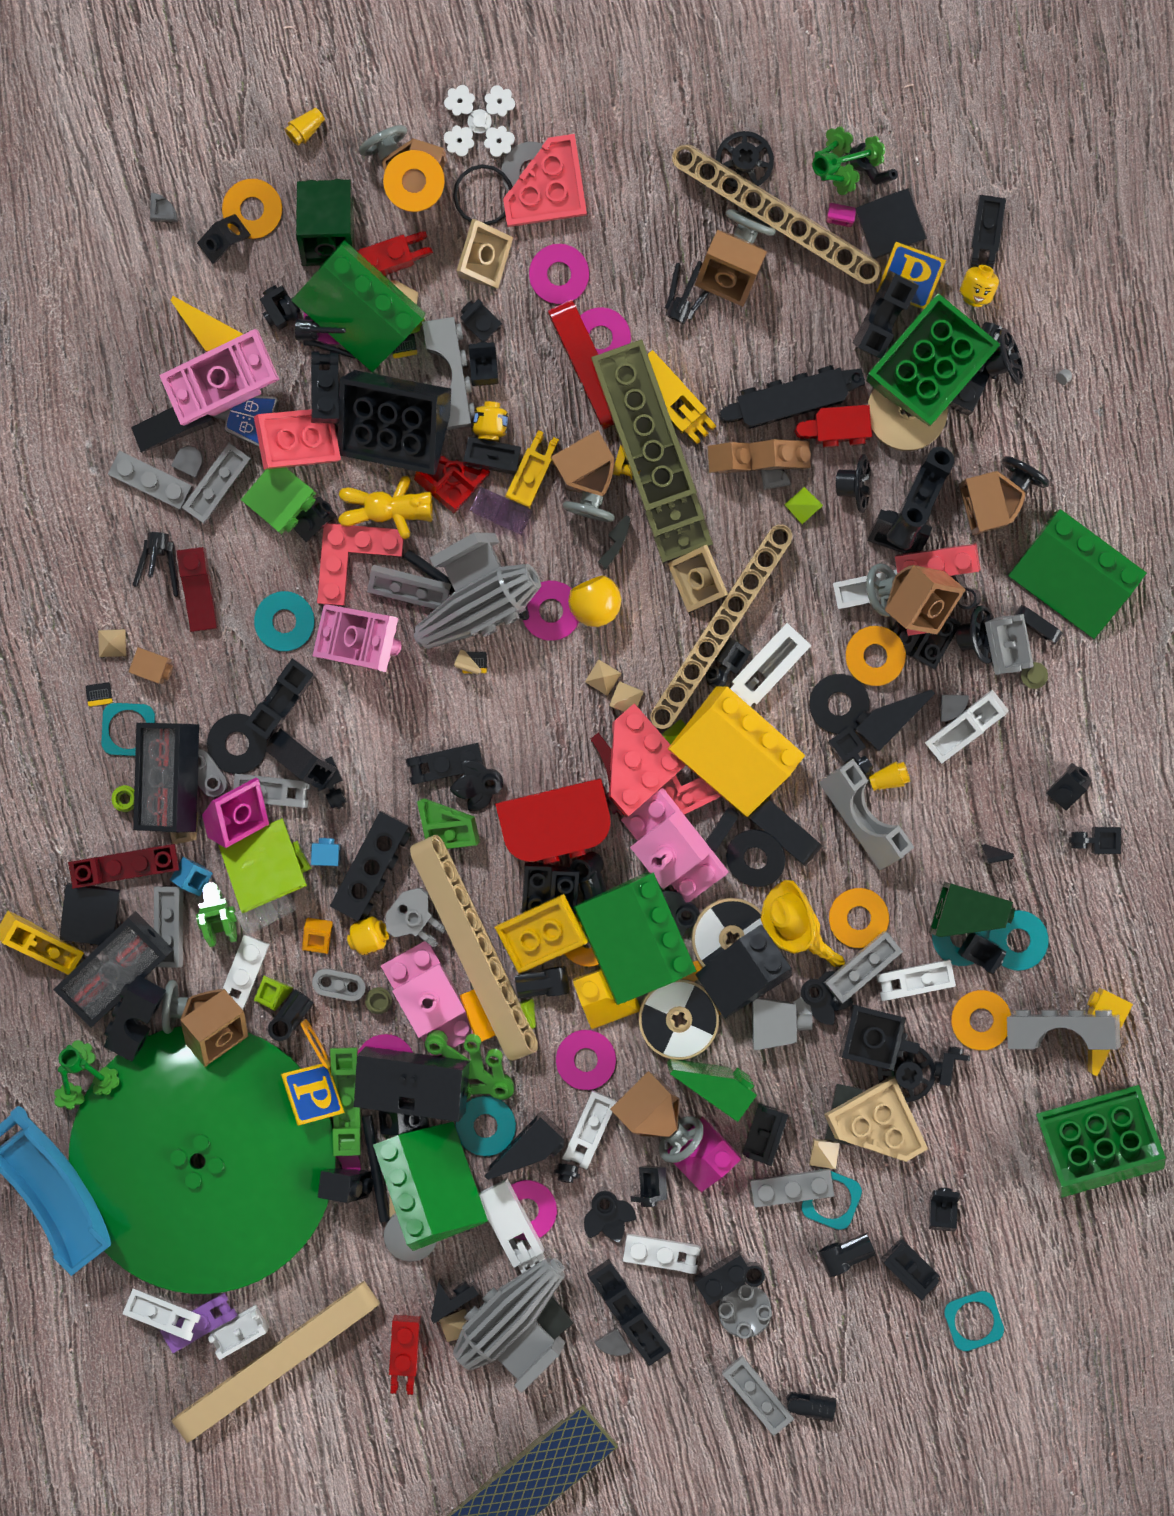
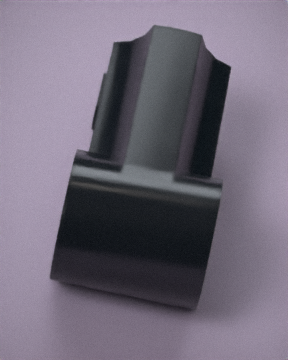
(591, 877)
(548, 982)
(291, 1013)
(840, 1256)

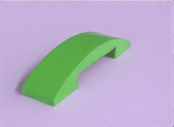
(346, 1125)

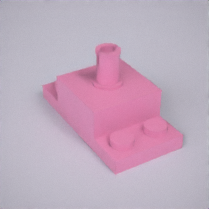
(220, 378)
(356, 637)
(673, 847)
(427, 994)

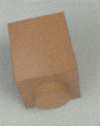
(151, 666)

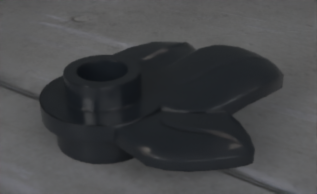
(473, 785)
(678, 905)
(825, 1003)
(609, 1219)

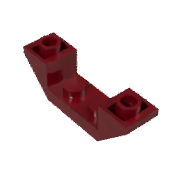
(123, 865)

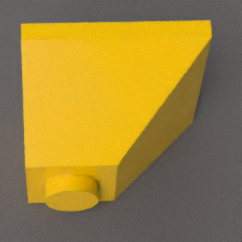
(598, 1000)

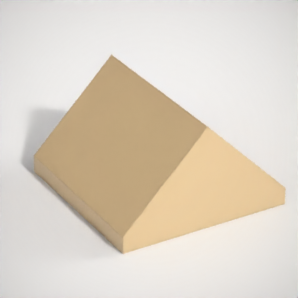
(484, 254)
(697, 578)

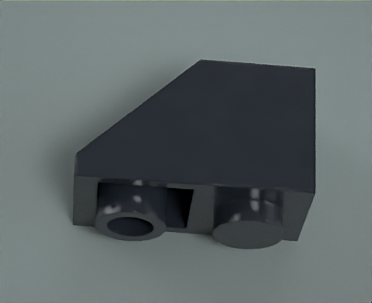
(345, 1184)

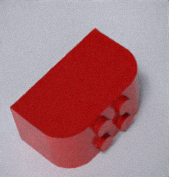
(555, 822)

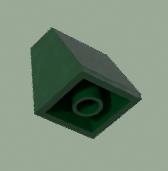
(323, 218)
(969, 911)

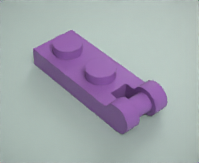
(206, 1323)

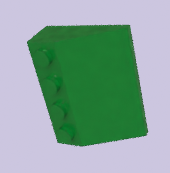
(363, 301)
(932, 361)
(1077, 573)
(635, 938)
(720, 1085)
(1100, 1141)
(430, 1184)

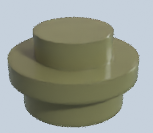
(1035, 676)
(378, 1000)

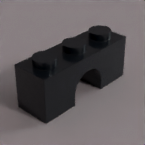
(877, 326)
(281, 700)
(126, 1032)

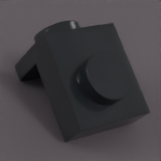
(272, 313)
(483, 364)
(314, 519)
(1070, 786)
(982, 952)
(944, 1067)
(652, 1186)
(943, 1209)

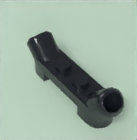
(921, 497)

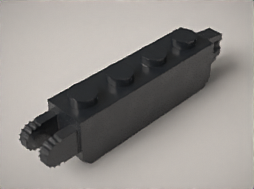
(792, 398)

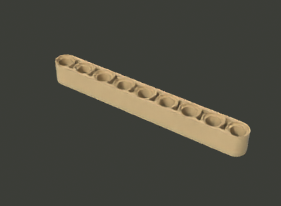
(762, 212)
(731, 618)
(474, 947)
(275, 1361)

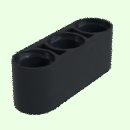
(786, 831)

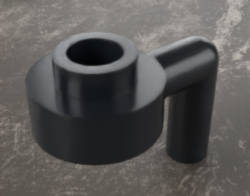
(863, 164)

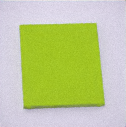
(263, 866)

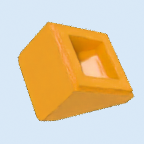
(317, 935)

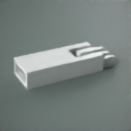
(772, 663)
(509, 1221)

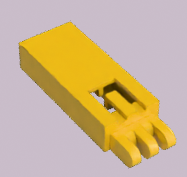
(673, 389)

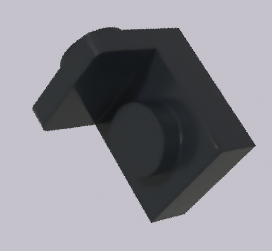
(479, 320)

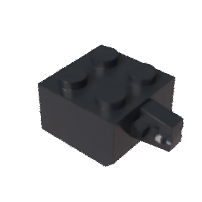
(875, 1038)

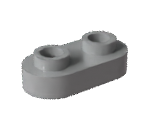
(210, 770)
(339, 984)

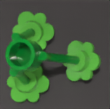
(839, 142)
(77, 1059)

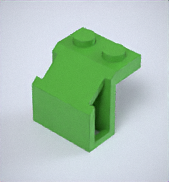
(279, 498)

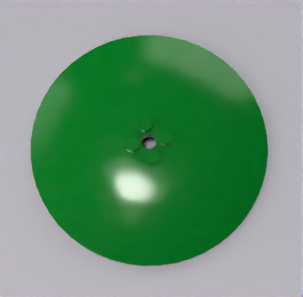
(211, 1223)

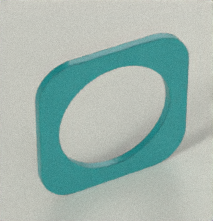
(109, 712)
(843, 1221)
(951, 1310)

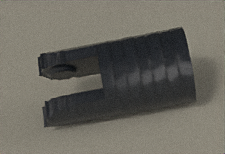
(812, 1405)

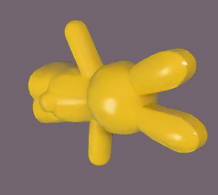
(382, 507)

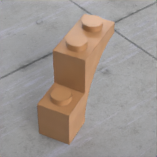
(761, 455)

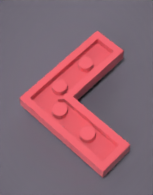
(336, 546)
(952, 560)
(691, 794)

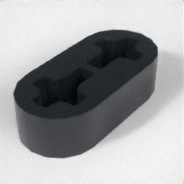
(1040, 625)
(721, 829)

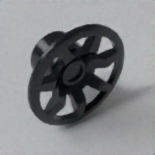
(746, 157)
(1003, 359)
(851, 483)
(974, 634)
(910, 1074)

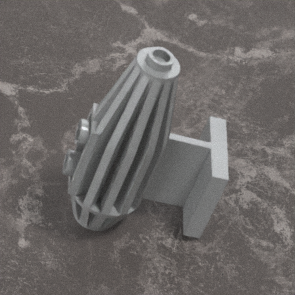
(483, 592)
(508, 1327)

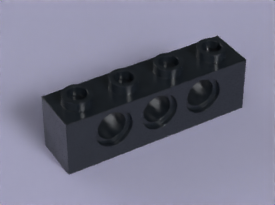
(344, 899)

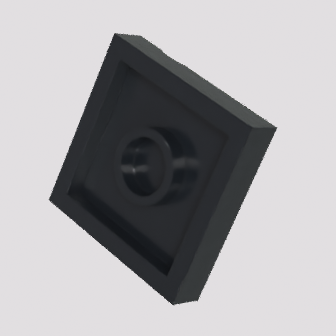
(882, 525)

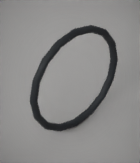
(460, 179)

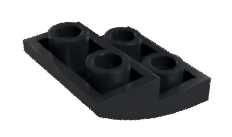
(891, 221)
(927, 647)
(547, 882)
(89, 914)

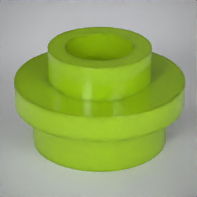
(116, 798)

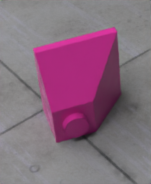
(236, 814)
(710, 1160)

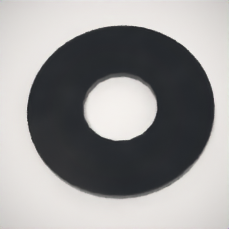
(819, 702)
(221, 756)
(767, 843)

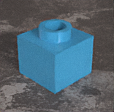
(326, 852)
(191, 876)

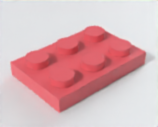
(293, 441)

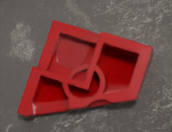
(452, 482)

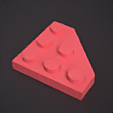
(548, 186)
(638, 761)

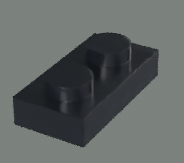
(492, 455)

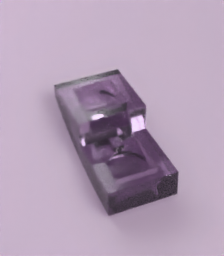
(501, 511)

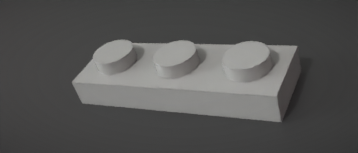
(150, 480)
(216, 483)
(407, 587)
(169, 922)
(863, 967)
(792, 1188)
(757, 1395)

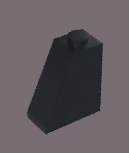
(300, 759)

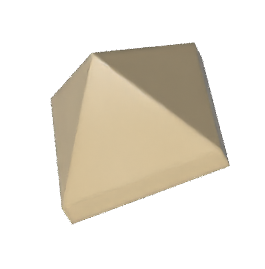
(112, 643)
(603, 677)

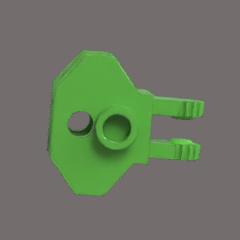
(216, 915)

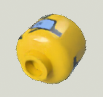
(490, 421)

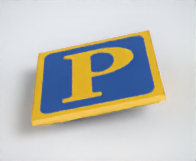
(918, 267)
(312, 1094)

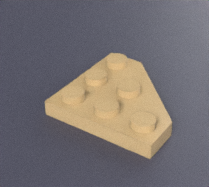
(878, 1122)

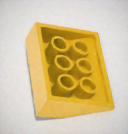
(735, 750)

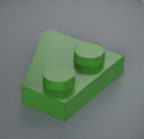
(451, 825)

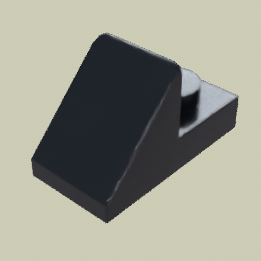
(447, 1303)

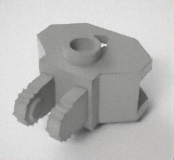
(416, 917)

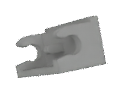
(1009, 644)

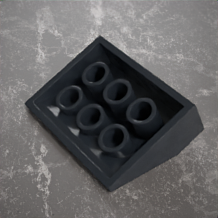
(392, 421)

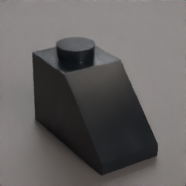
(968, 397)

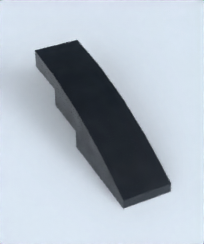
(629, 1312)

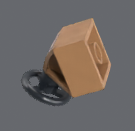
(995, 500)

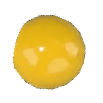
(595, 601)

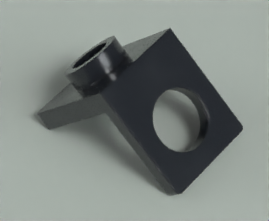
(220, 239)
(401, 1123)

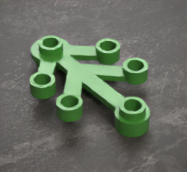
(491, 1083)

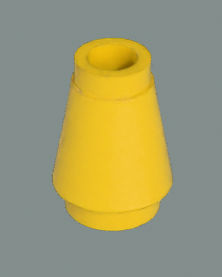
(304, 126)
(892, 776)

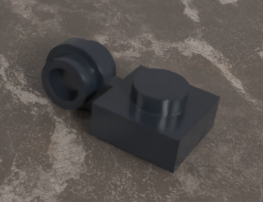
(731, 659)
(847, 746)
(336, 796)
(1104, 840)

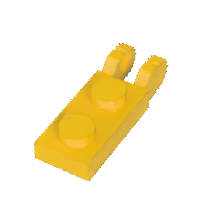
(531, 472)

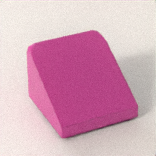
(841, 215)

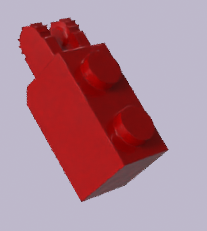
(394, 253)
(837, 426)
(404, 1351)

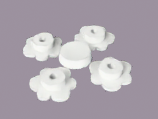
(479, 120)

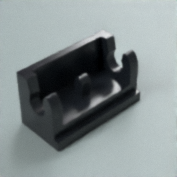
(765, 1134)
(911, 1269)

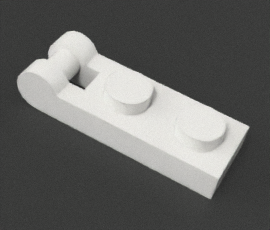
(246, 968)
(917, 979)
(589, 1129)
(660, 1253)
(160, 1314)

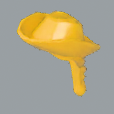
(793, 923)

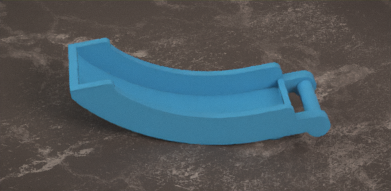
(53, 1193)

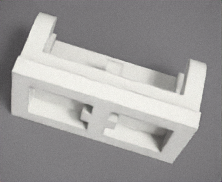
(238, 1332)

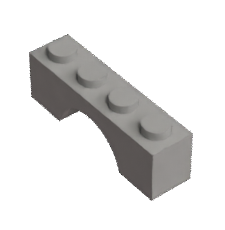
(442, 339)
(881, 841)
(1097, 1030)

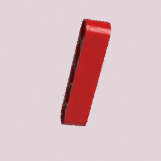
(580, 350)

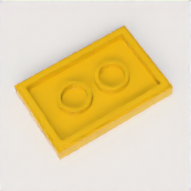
(541, 934)

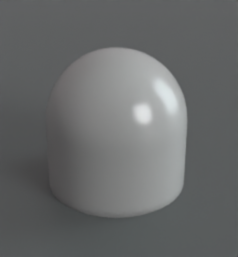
(1064, 376)

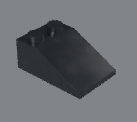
(744, 972)
(530, 1146)

